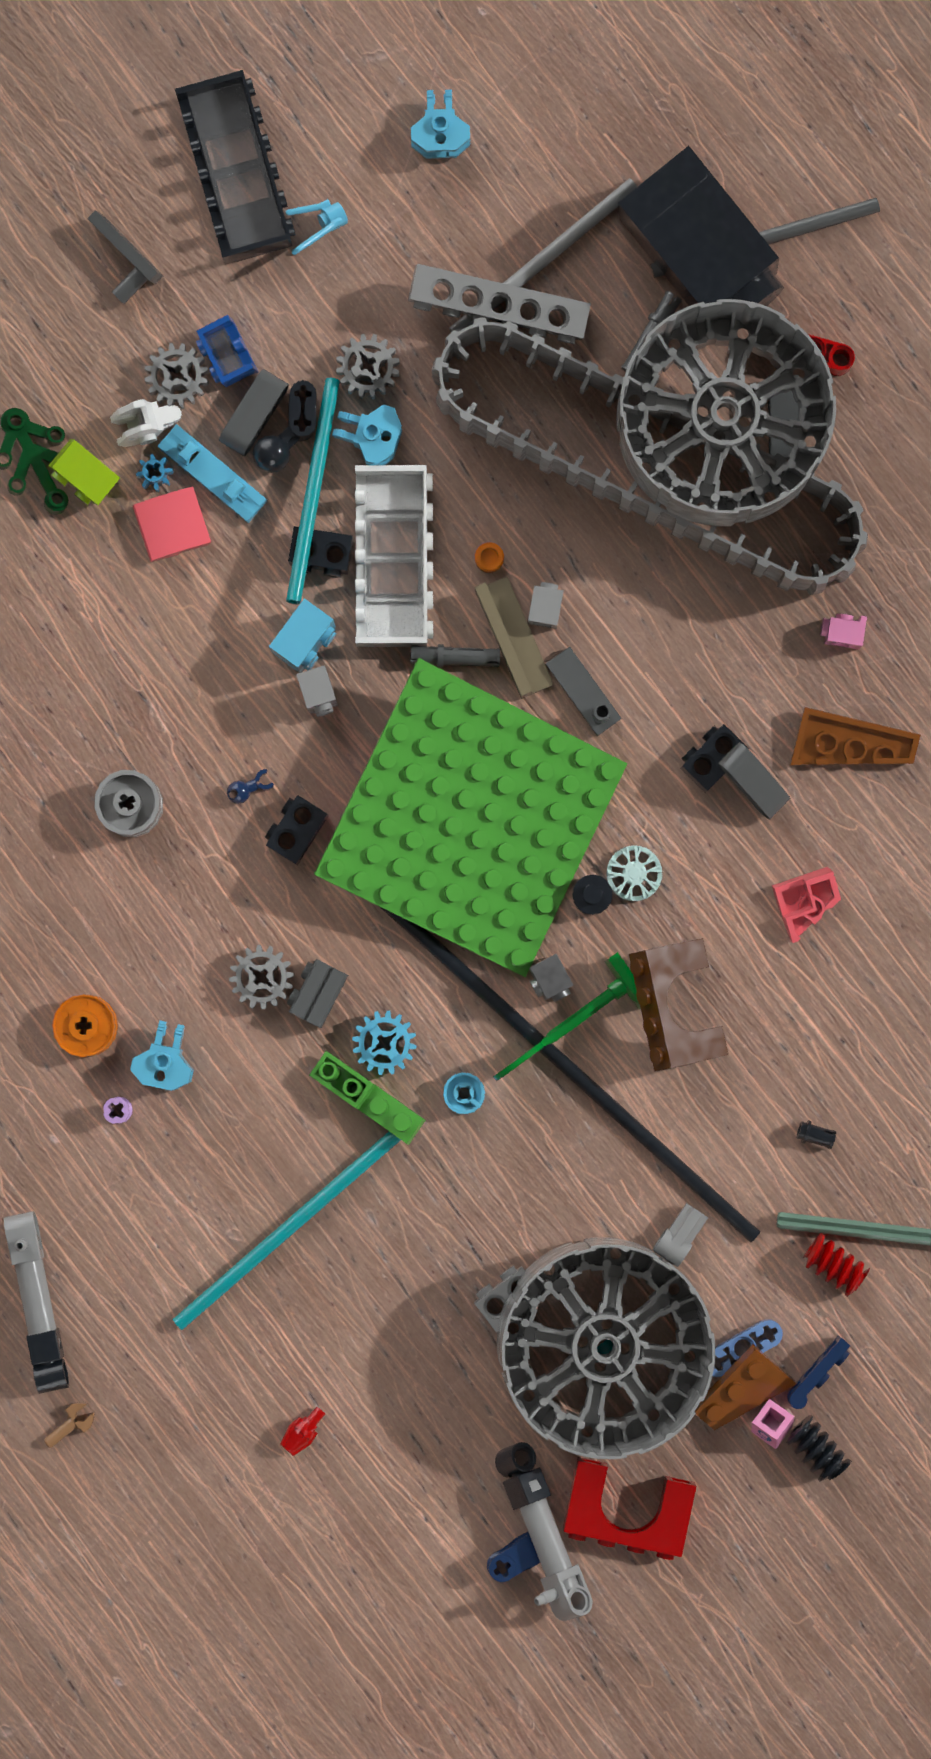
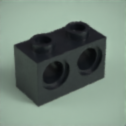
(322, 543)
(711, 755)
(303, 833)

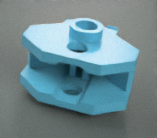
(440, 126)
(370, 432)
(163, 1058)

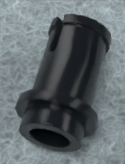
(816, 1134)

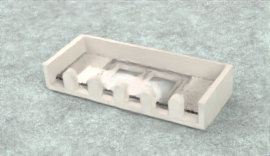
(393, 555)

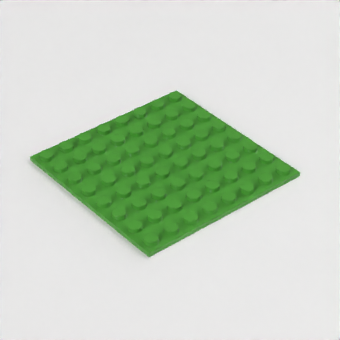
(470, 818)

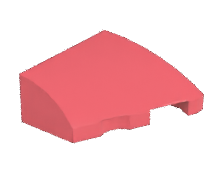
(805, 900)

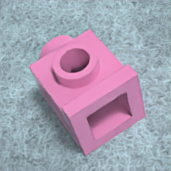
(844, 631)

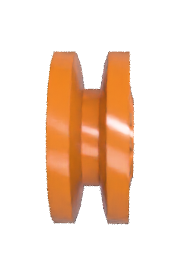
(72, 1013)

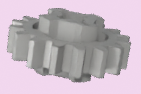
(357, 373)
(169, 385)
(251, 988)

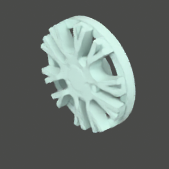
(634, 873)

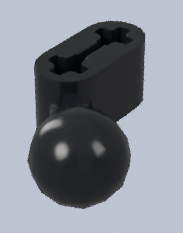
(273, 452)

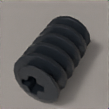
(818, 1449)

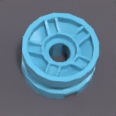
(476, 1090)

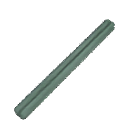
(854, 1228)

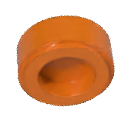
(489, 557)

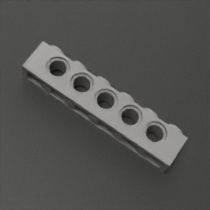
(574, 312)

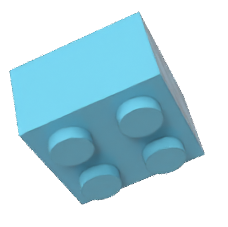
(303, 637)

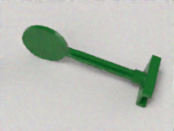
(618, 988)

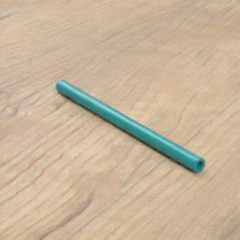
(312, 491)

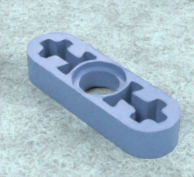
(758, 1330)

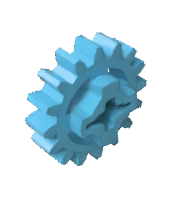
(375, 1031)

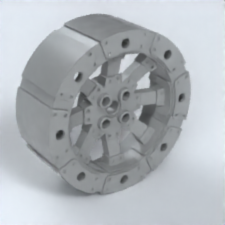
(768, 336)
(686, 1381)

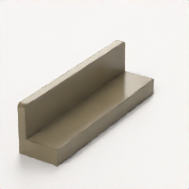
(513, 637)

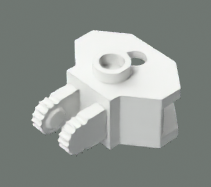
(144, 421)

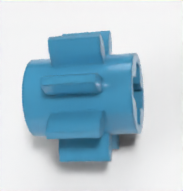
(154, 464)

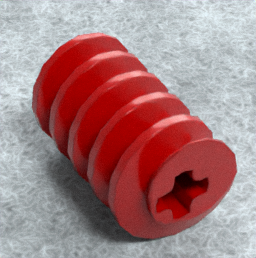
(835, 1264)

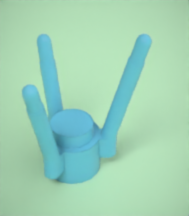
(330, 219)

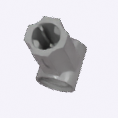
(677, 1240)

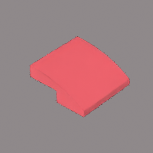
(171, 524)

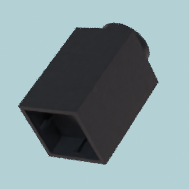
(700, 235)

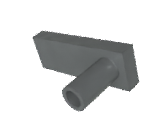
(143, 269)
(583, 691)

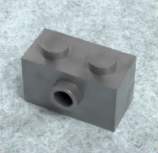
(550, 979)

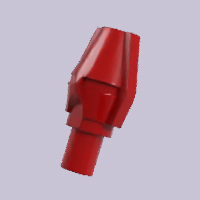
(302, 1432)

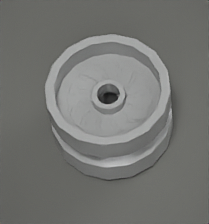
(111, 800)

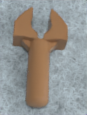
(70, 1424)

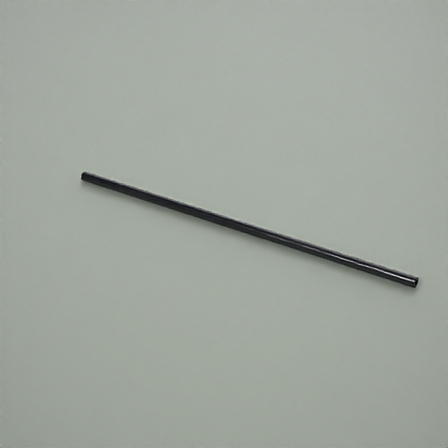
(579, 1077)

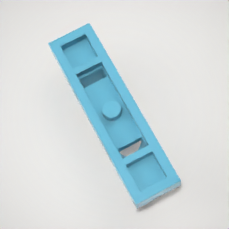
(212, 473)

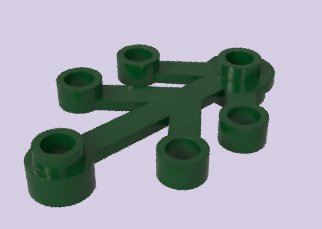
(31, 455)

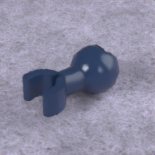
(244, 789)

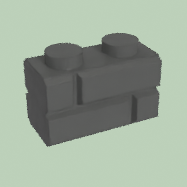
(317, 993)

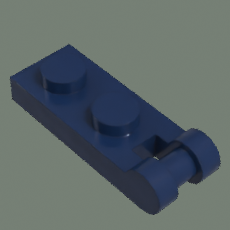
(817, 1373)

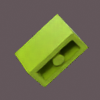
(83, 472)

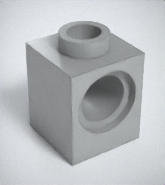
(545, 605)

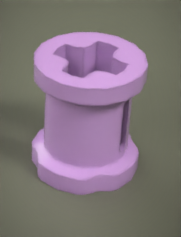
(108, 1110)

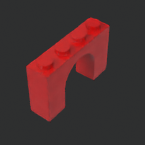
(663, 1534)

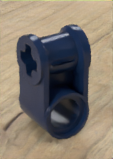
(519, 1555)

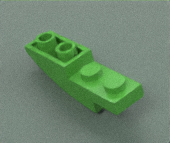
(367, 1097)

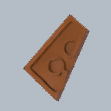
(742, 1388)

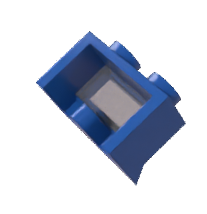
(226, 351)

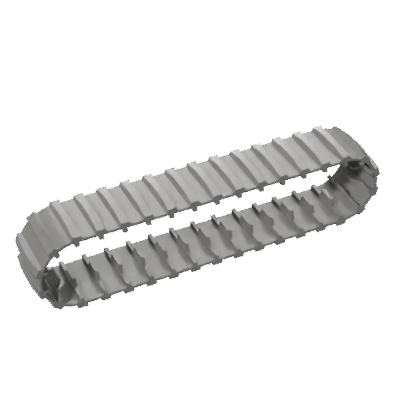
(653, 513)

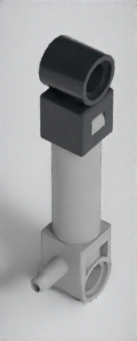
(43, 1336)
(528, 1493)

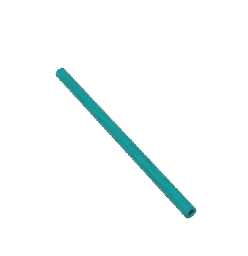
(285, 1230)

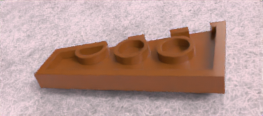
(838, 739)

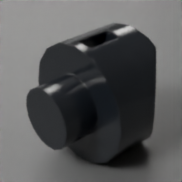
(592, 894)

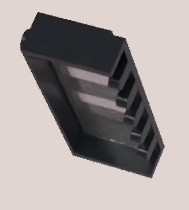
(235, 167)

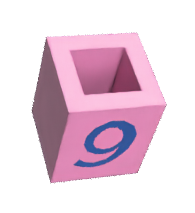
(772, 1424)

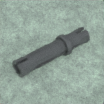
(662, 312)
(456, 656)

